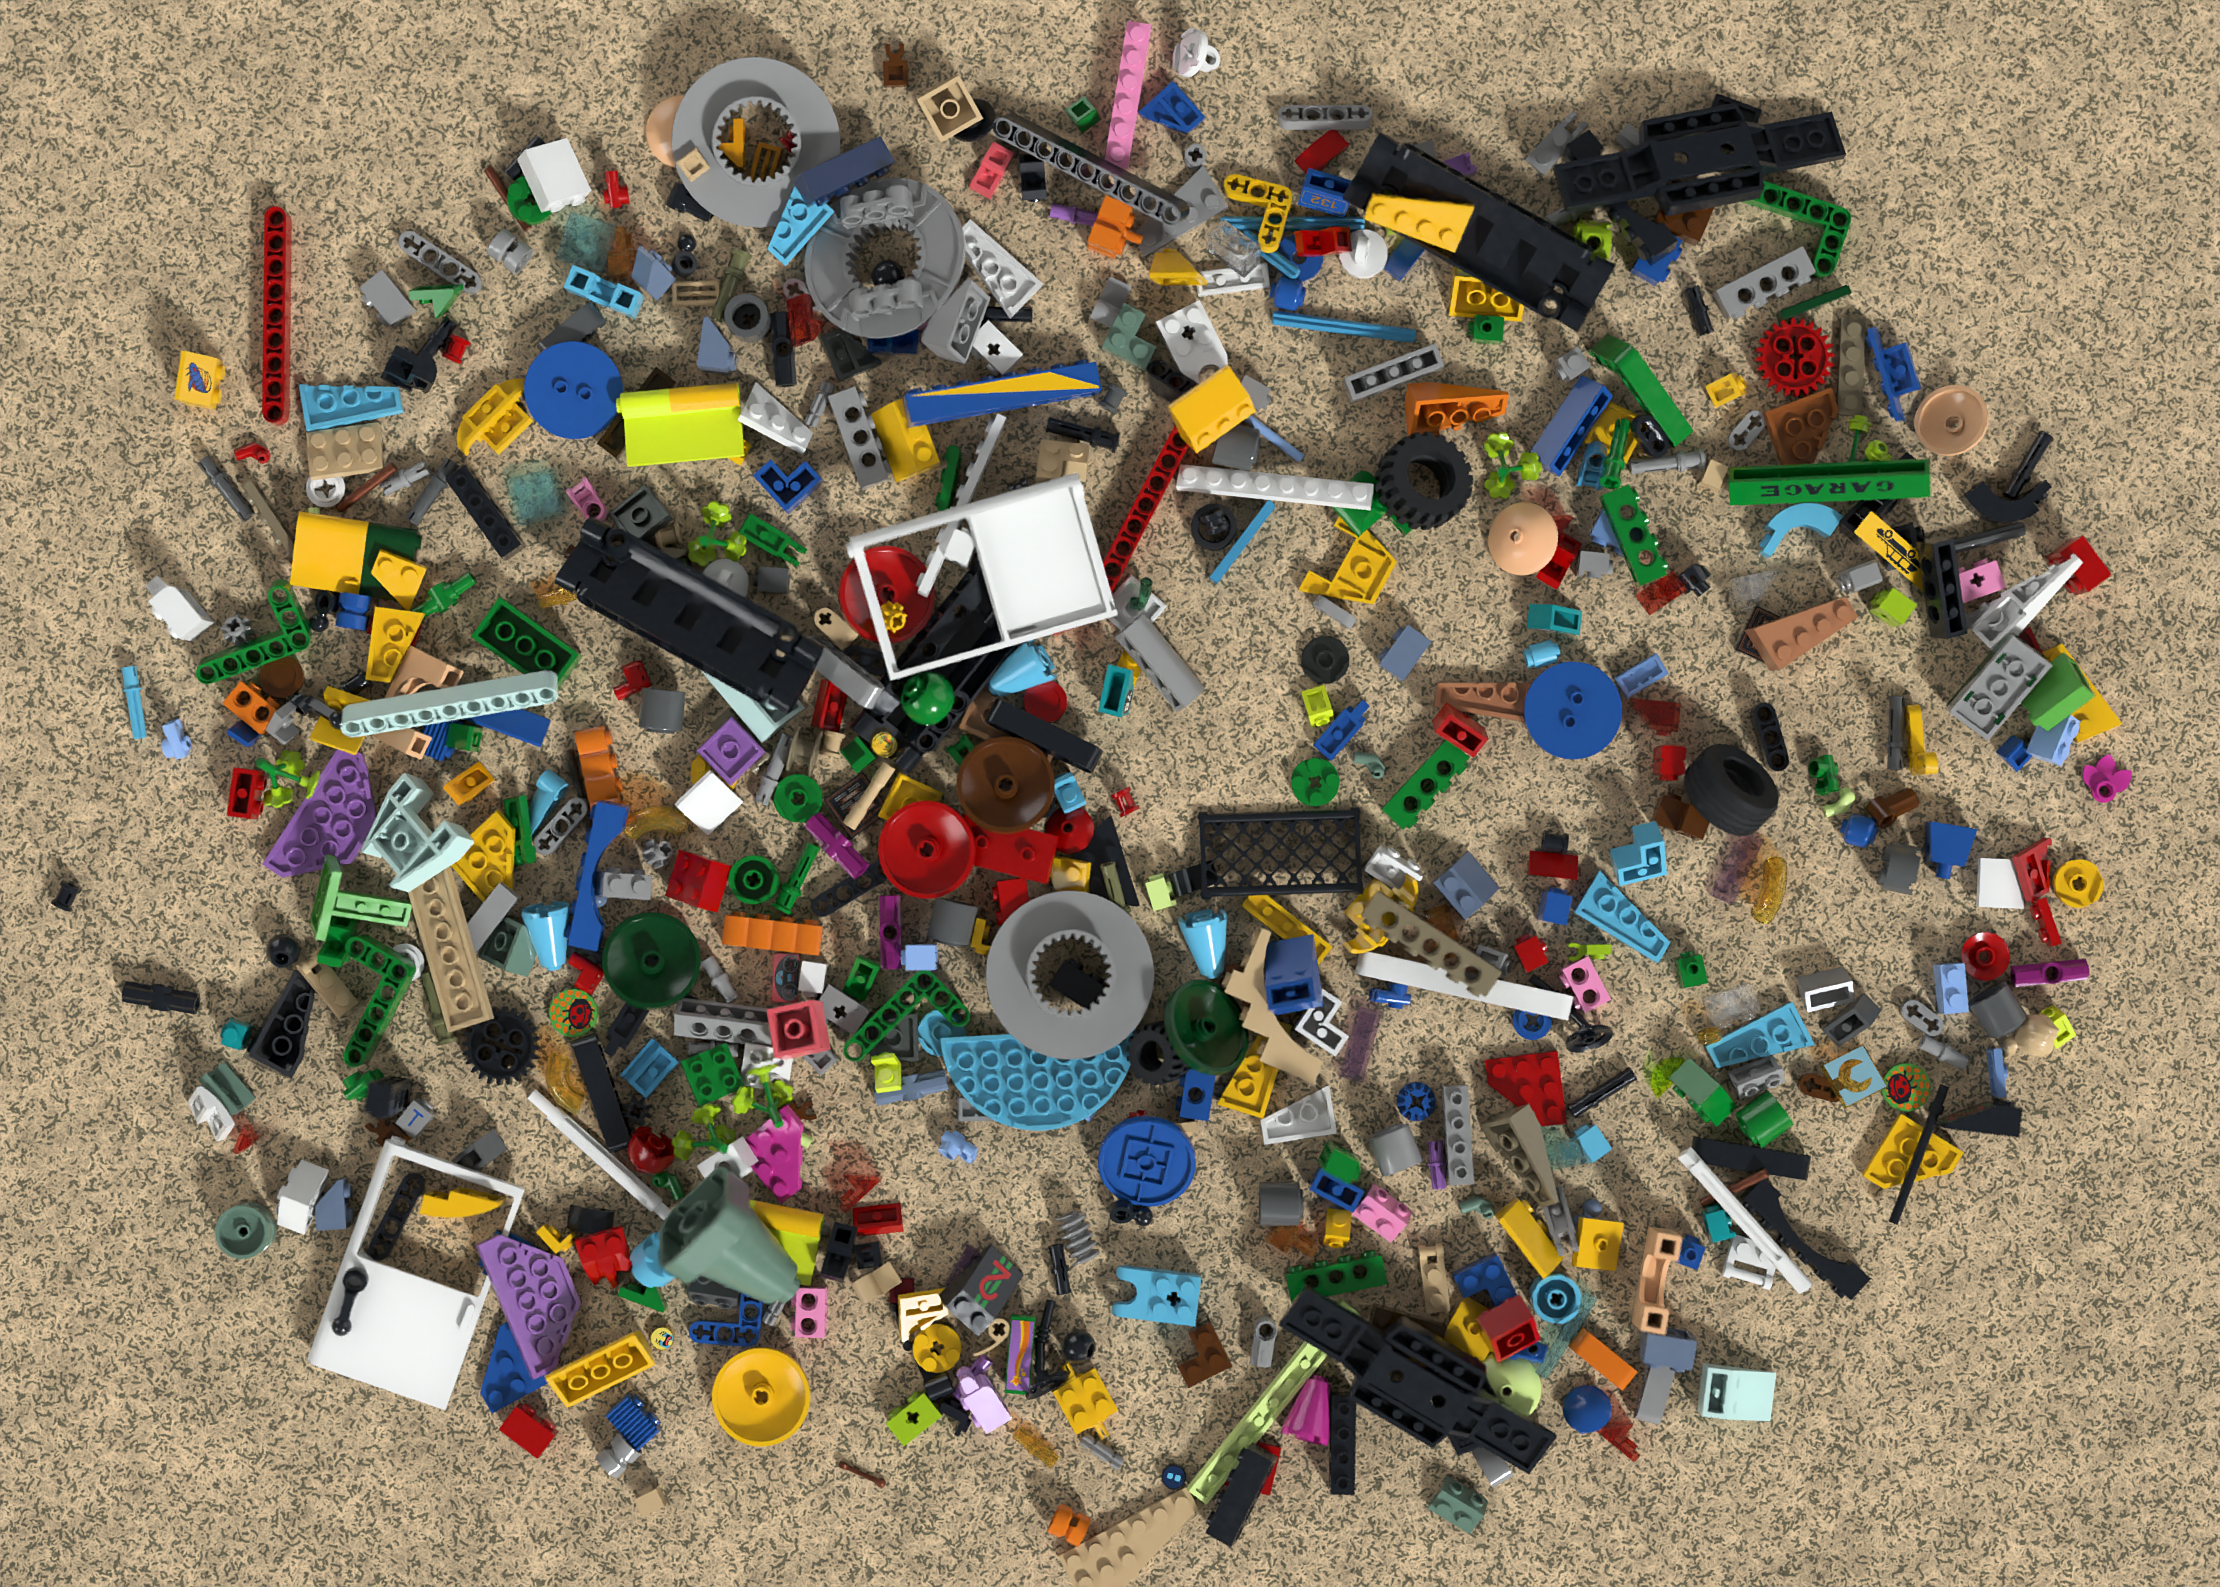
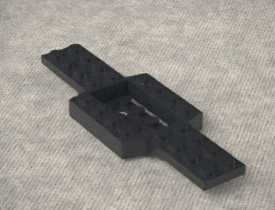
(1699, 135)
(1407, 1402)

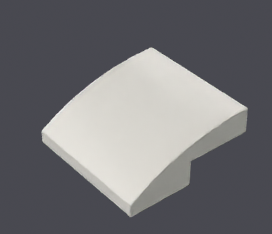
(708, 802)
(1998, 884)
(208, 1108)

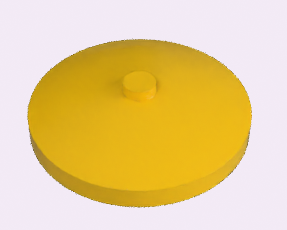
(761, 1396)

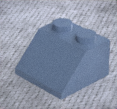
(714, 352)
(1465, 885)
(1673, 1349)

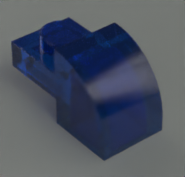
(898, 345)

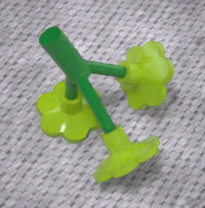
(1499, 482)
(703, 547)
(288, 766)
(775, 1094)
(718, 1138)

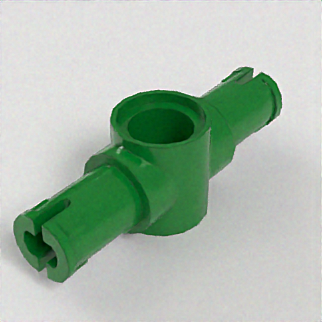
(445, 595)

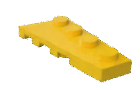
(1423, 219)
(2094, 715)
(1252, 1082)

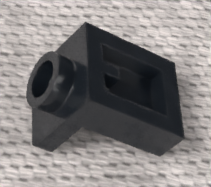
(1911, 533)

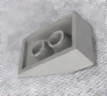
(956, 323)

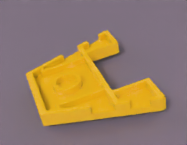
(1360, 574)

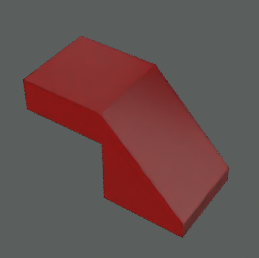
(1323, 242)
(1565, 553)

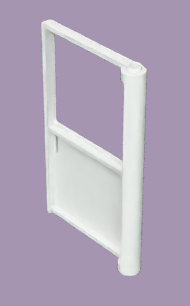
(1034, 561)
(404, 1328)

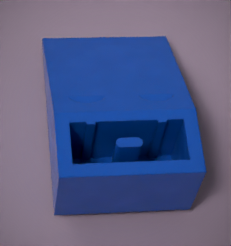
(1292, 975)

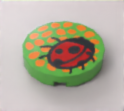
(573, 1012)
(1907, 1087)

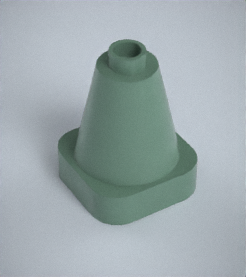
(726, 1241)

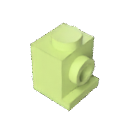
(1159, 892)

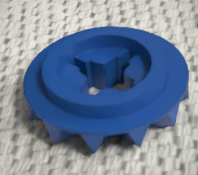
(1531, 1032)
(1404, 1101)

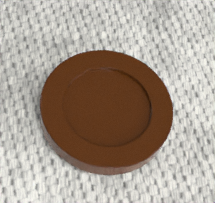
(282, 677)

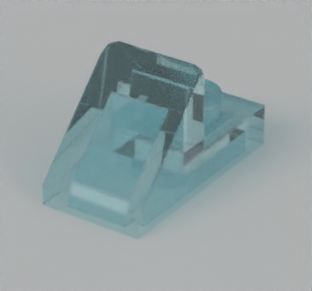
(1565, 1153)

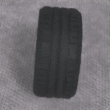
(1731, 790)

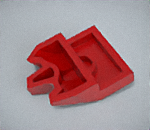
(605, 1255)

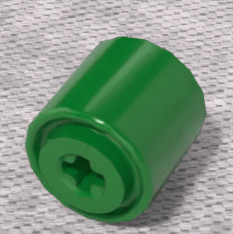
(1763, 1119)

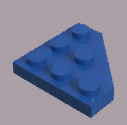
(507, 1373)

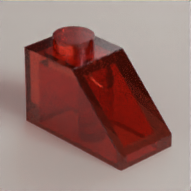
(1657, 715)

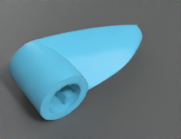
(546, 797)

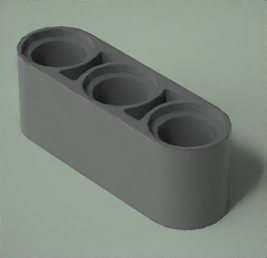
(576, 328)

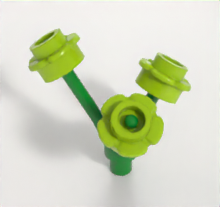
(1875, 450)

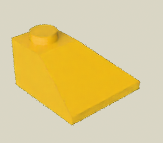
(1174, 270)

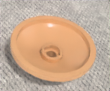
(660, 128)
(1942, 410)
(1535, 543)

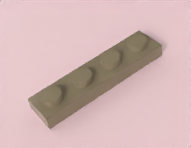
(1850, 366)
(269, 516)

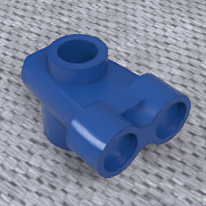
(1395, 996)
(1536, 1357)

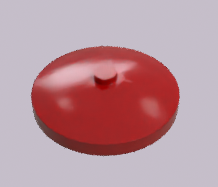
(894, 580)
(927, 849)

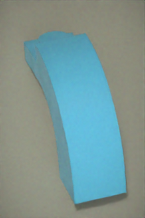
(1809, 515)

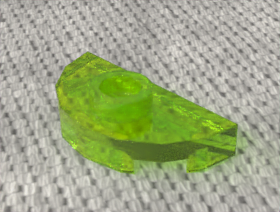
(1661, 1072)

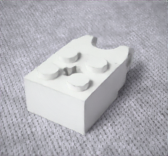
(1195, 354)

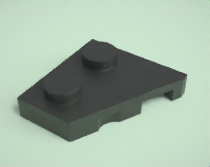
(847, 355)

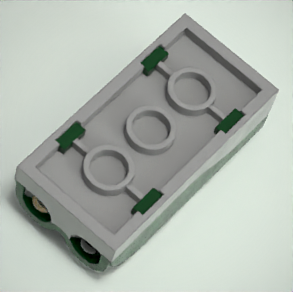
(1998, 685)

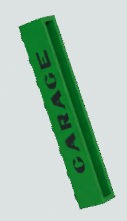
(1829, 482)

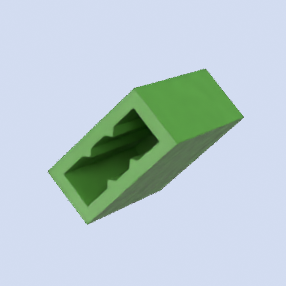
(2057, 693)

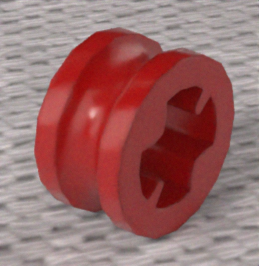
(787, 141)

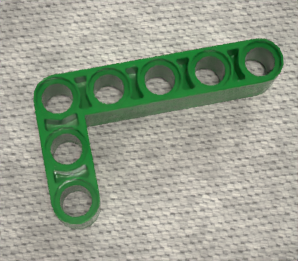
(1803, 215)
(1644, 386)
(263, 643)
(380, 998)
(903, 1010)

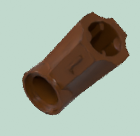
(1887, 809)

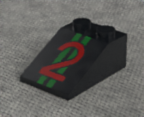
(1994, 1118)
(981, 1289)

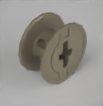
(804, 750)

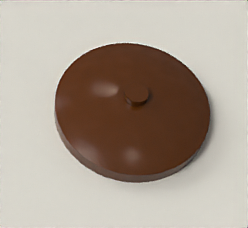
(1005, 785)

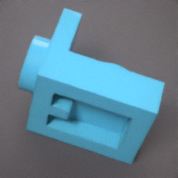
(1068, 792)

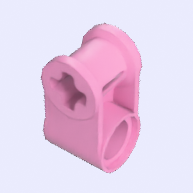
(586, 497)

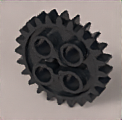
(495, 1066)

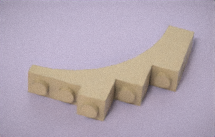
(1249, 986)

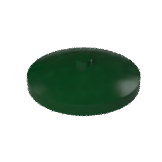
(651, 960)
(1206, 1027)

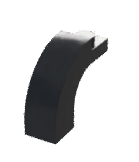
(1991, 508)

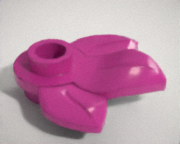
(2106, 775)

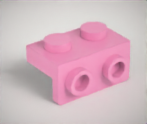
(1382, 1213)

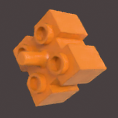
(1113, 228)

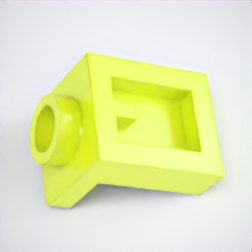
(1318, 706)
(2061, 1021)
(887, 1072)

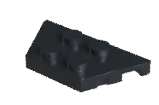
(1102, 849)

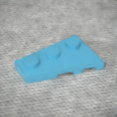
(796, 227)

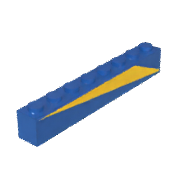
(1001, 394)

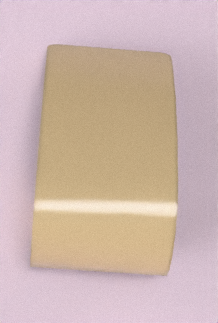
(876, 1283)
(998, 1337)

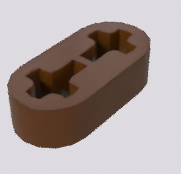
(1817, 1093)

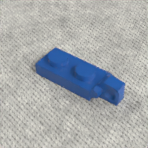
(1341, 730)

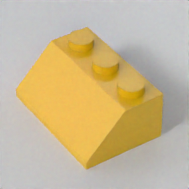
(1474, 297)
(1211, 409)
(907, 449)
(1529, 1236)

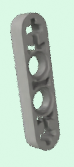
(1325, 121)
(440, 262)

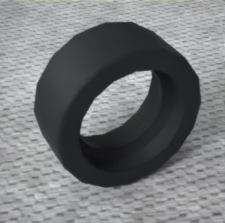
(1216, 545)

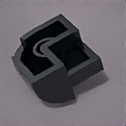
(410, 370)

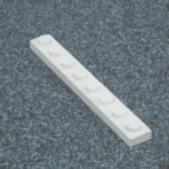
(1275, 487)
(965, 495)

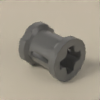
(1113, 399)

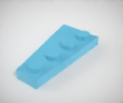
(339, 406)
(1617, 916)
(1767, 1035)

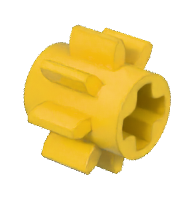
(893, 616)

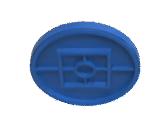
(573, 389)
(1572, 710)
(1146, 1161)

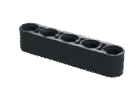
(1044, 736)
(602, 1093)
(1752, 1158)

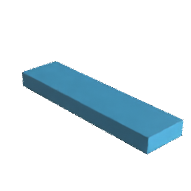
(1242, 542)

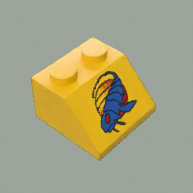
(199, 380)

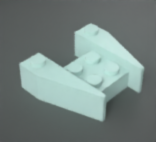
(407, 841)

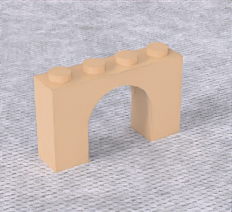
(415, 671)
(1649, 1308)

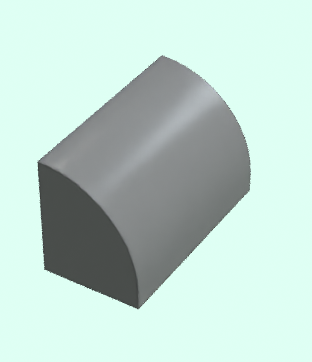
(1825, 989)

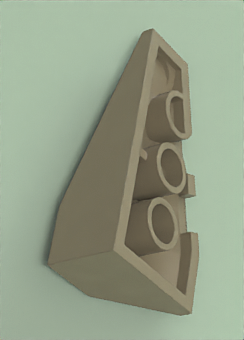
(1522, 1143)

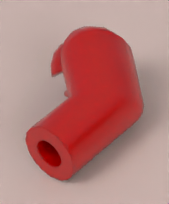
(253, 450)

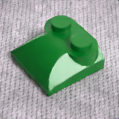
(1359, 519)

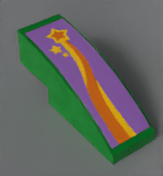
(1020, 1354)

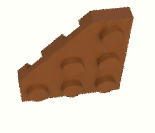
(1801, 426)

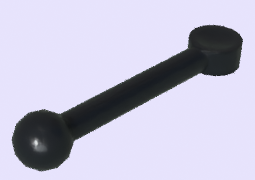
(907, 1345)

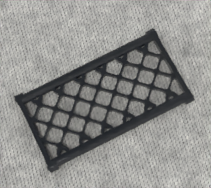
(1298, 888)

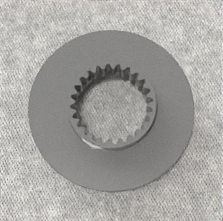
(735, 84)
(885, 308)
(1116, 940)

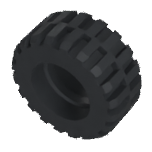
(1446, 464)

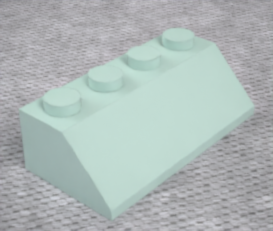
(761, 718)

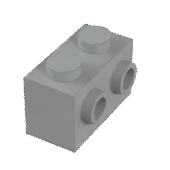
(623, 885)

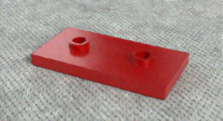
(1020, 854)

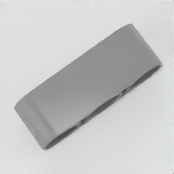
(1654, 1394)

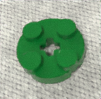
(519, 208)
(1329, 782)
(785, 794)

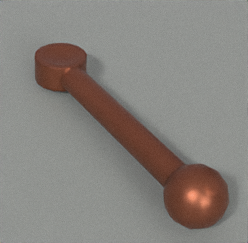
(879, 1482)

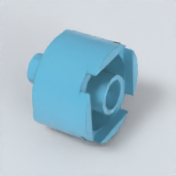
(646, 1263)
(1569, 1298)

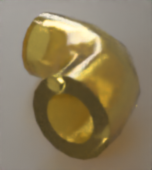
(655, 818)
(1771, 891)
(560, 1085)

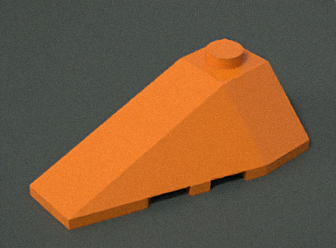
(1442, 406)

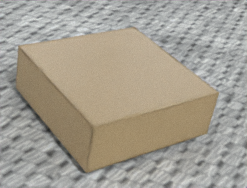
(693, 165)

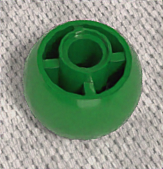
(927, 698)

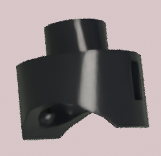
(1701, 574)

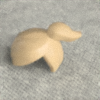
(2033, 1037)

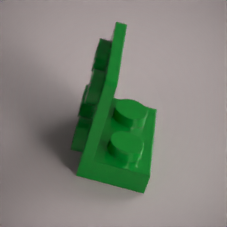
(712, 1074)

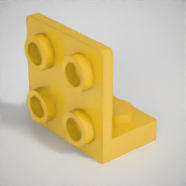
(334, 738)

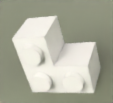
(1316, 1026)
(300, 1196)

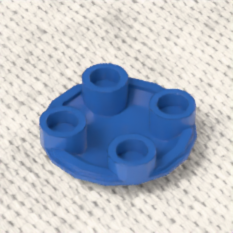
(1587, 1409)

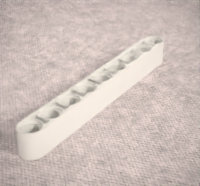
(1425, 977)

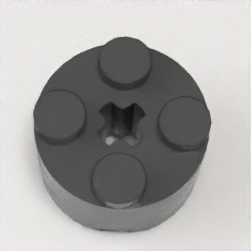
(1900, 867)

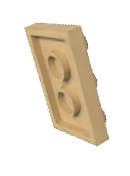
(345, 451)

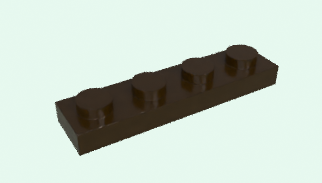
(614, 438)

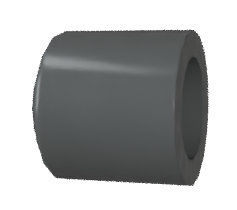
(735, 316)
(1237, 448)
(661, 710)
(952, 922)
(1998, 1010)
(1280, 1203)

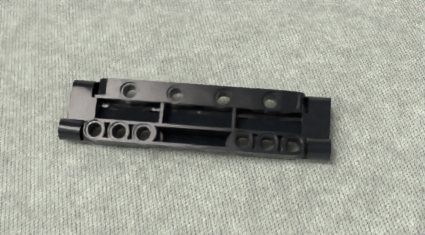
(947, 636)

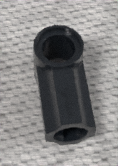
(684, 202)

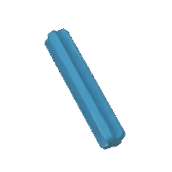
(1276, 259)

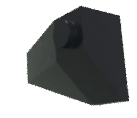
(283, 1033)

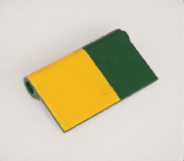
(341, 552)

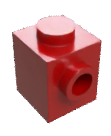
(1530, 952)

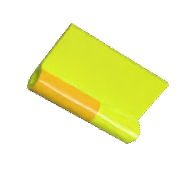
(682, 424)
(796, 1232)

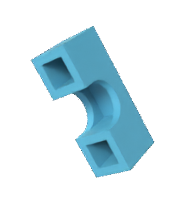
(602, 292)

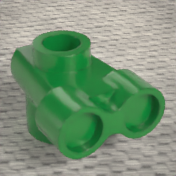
(1825, 771)
(357, 1084)

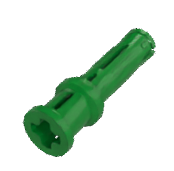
(1614, 461)
(787, 888)

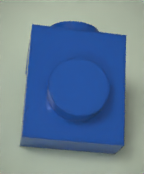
(1691, 1252)

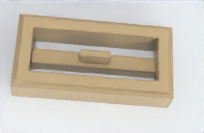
(686, 303)

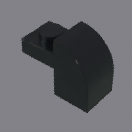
(1032, 178)
(839, 1252)

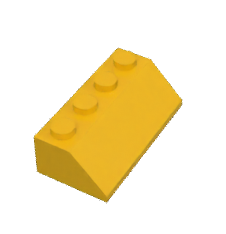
(601, 1369)

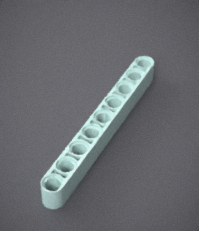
(449, 703)

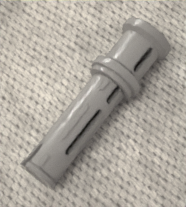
(1679, 461)

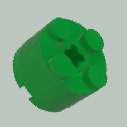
(742, 886)

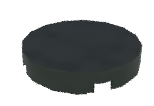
(1318, 662)

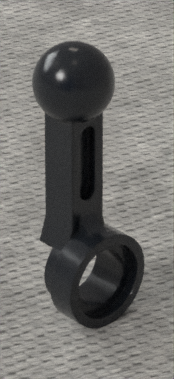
(308, 704)
(342, 1325)

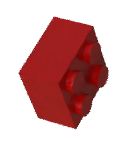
(2089, 573)
(698, 880)
(1508, 1328)

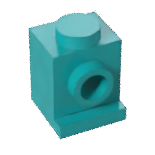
(236, 1034)
(1717, 1223)

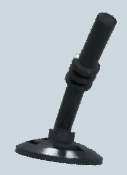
(1586, 1032)
(1044, 1381)

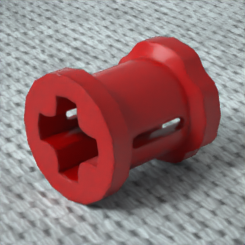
(456, 349)
(1120, 803)

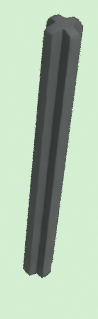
(1982, 539)

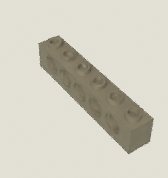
(1487, 973)

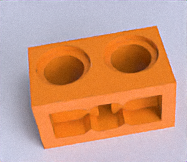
(250, 712)

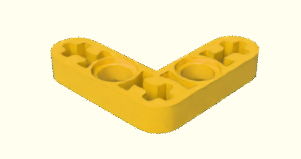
(1272, 206)
(1919, 760)

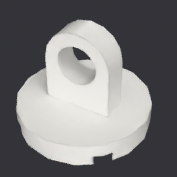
(1191, 54)
(1367, 255)
(729, 574)

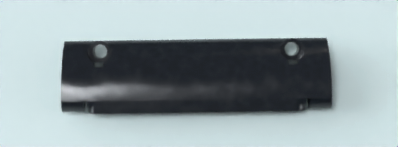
(1501, 239)
(689, 615)

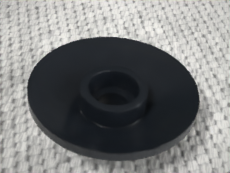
(981, 127)

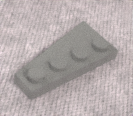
(1203, 202)

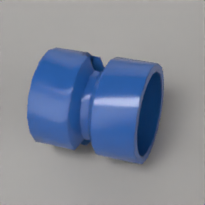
(353, 611)

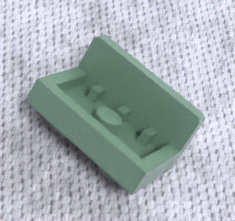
(228, 1088)
(1458, 1505)

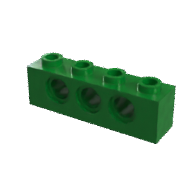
(1631, 549)
(1395, 809)
(1339, 1162)
(1373, 1276)

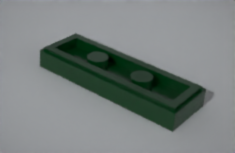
(1813, 303)

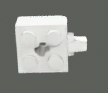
(178, 610)

